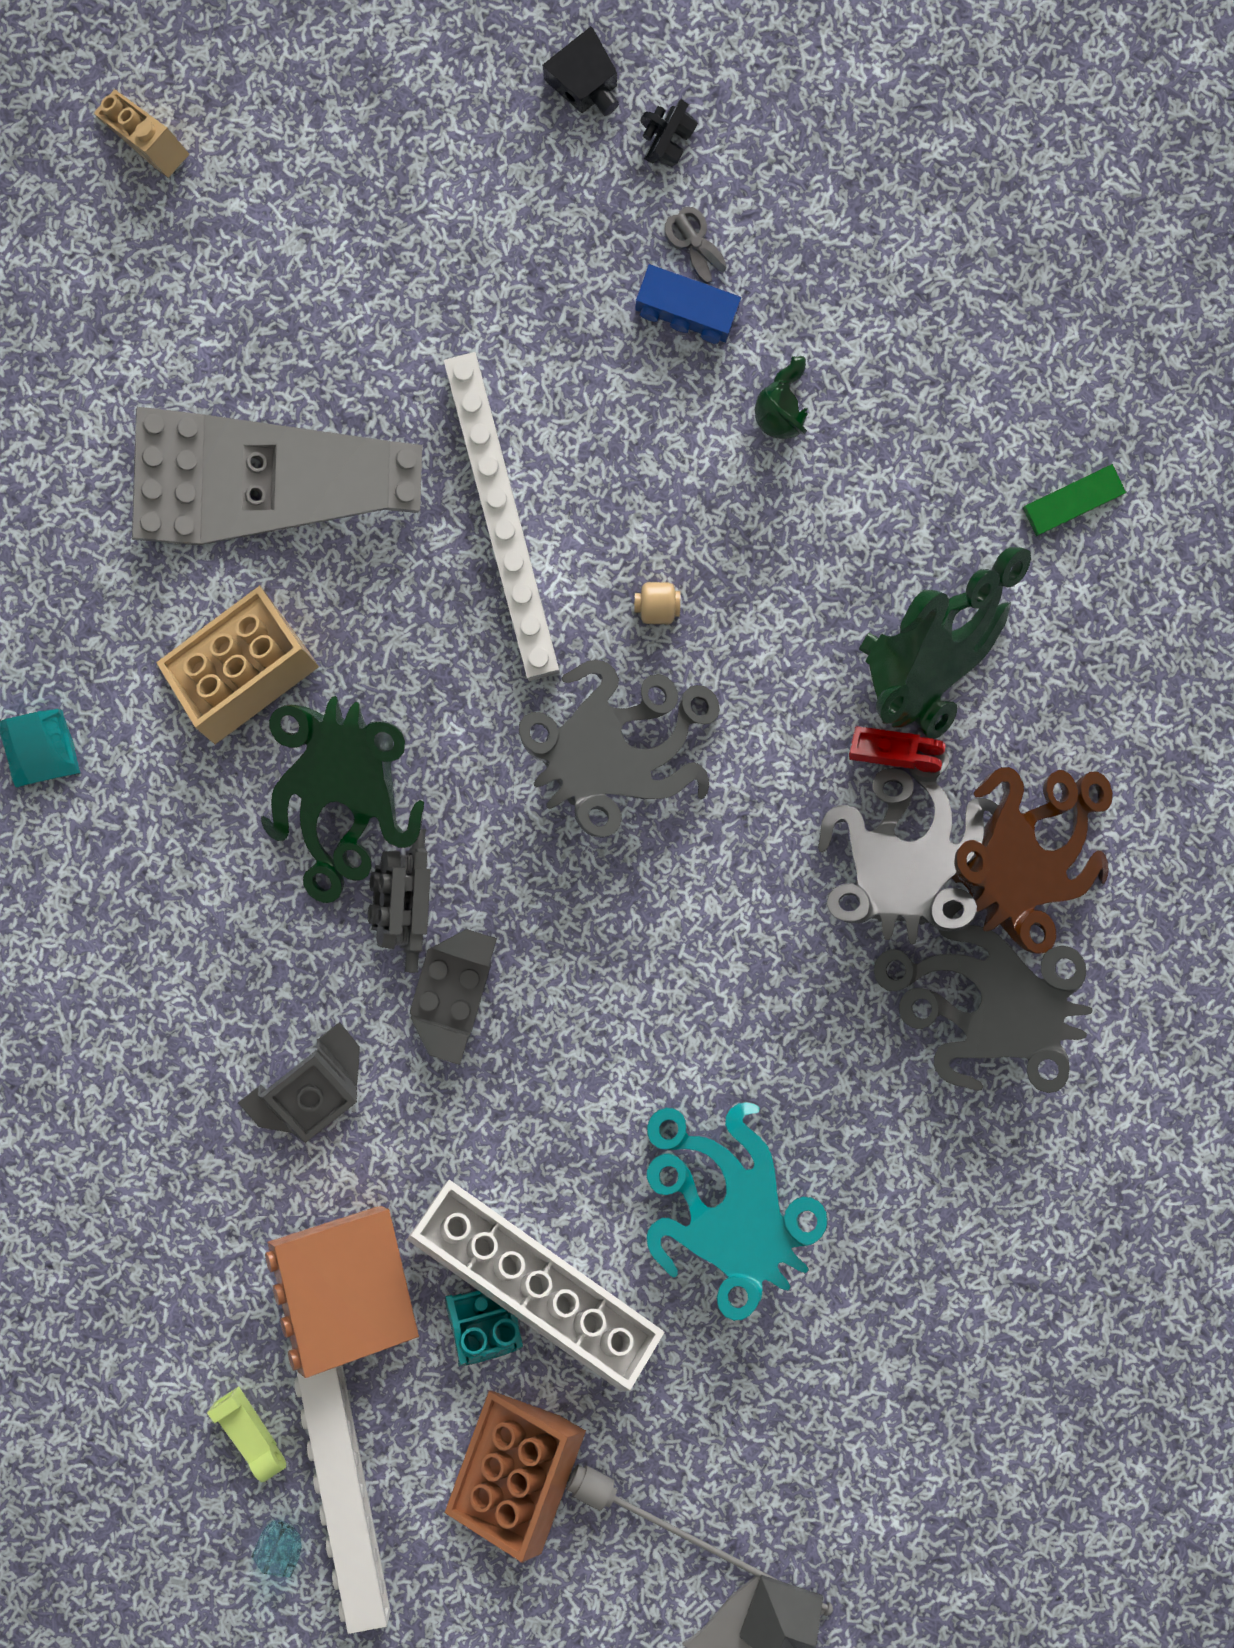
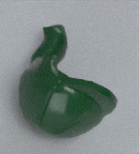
(777, 406)

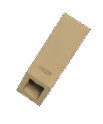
(142, 133)

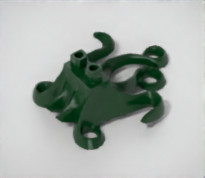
(928, 657)
(342, 765)

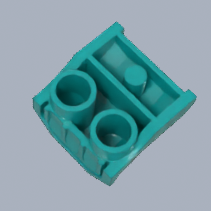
(38, 747)
(481, 1328)

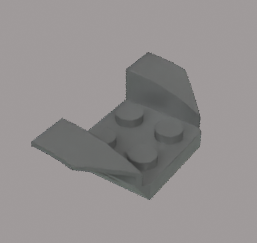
(451, 993)
(312, 1091)

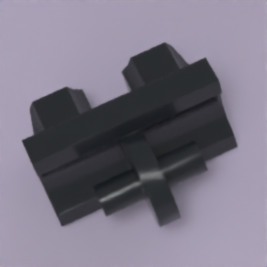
(675, 121)

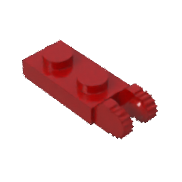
(896, 749)

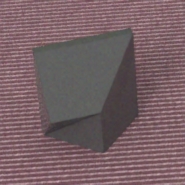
(782, 1616)

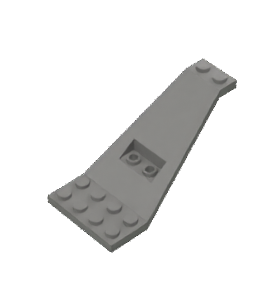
(198, 477)

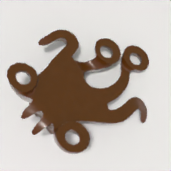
(1011, 868)

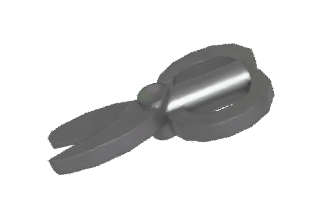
(699, 247)

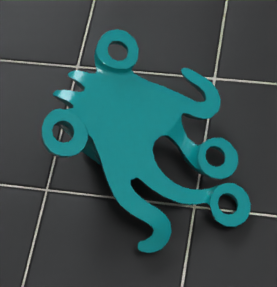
(744, 1232)

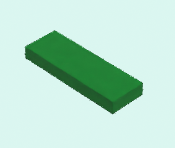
(1074, 500)

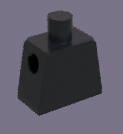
(583, 74)

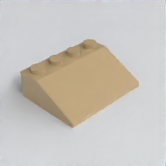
(236, 665)

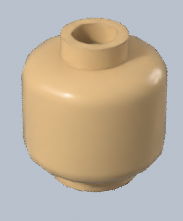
(657, 603)

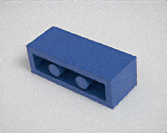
(687, 304)

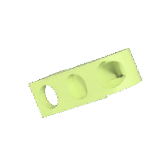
(248, 1434)

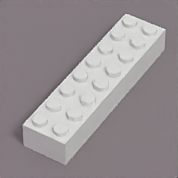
(536, 1286)

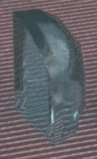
(278, 1549)

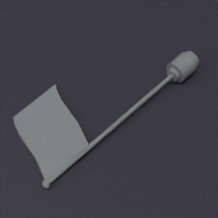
(725, 1626)

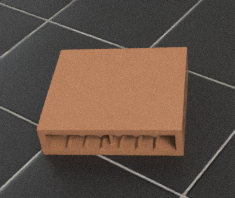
(341, 1291)

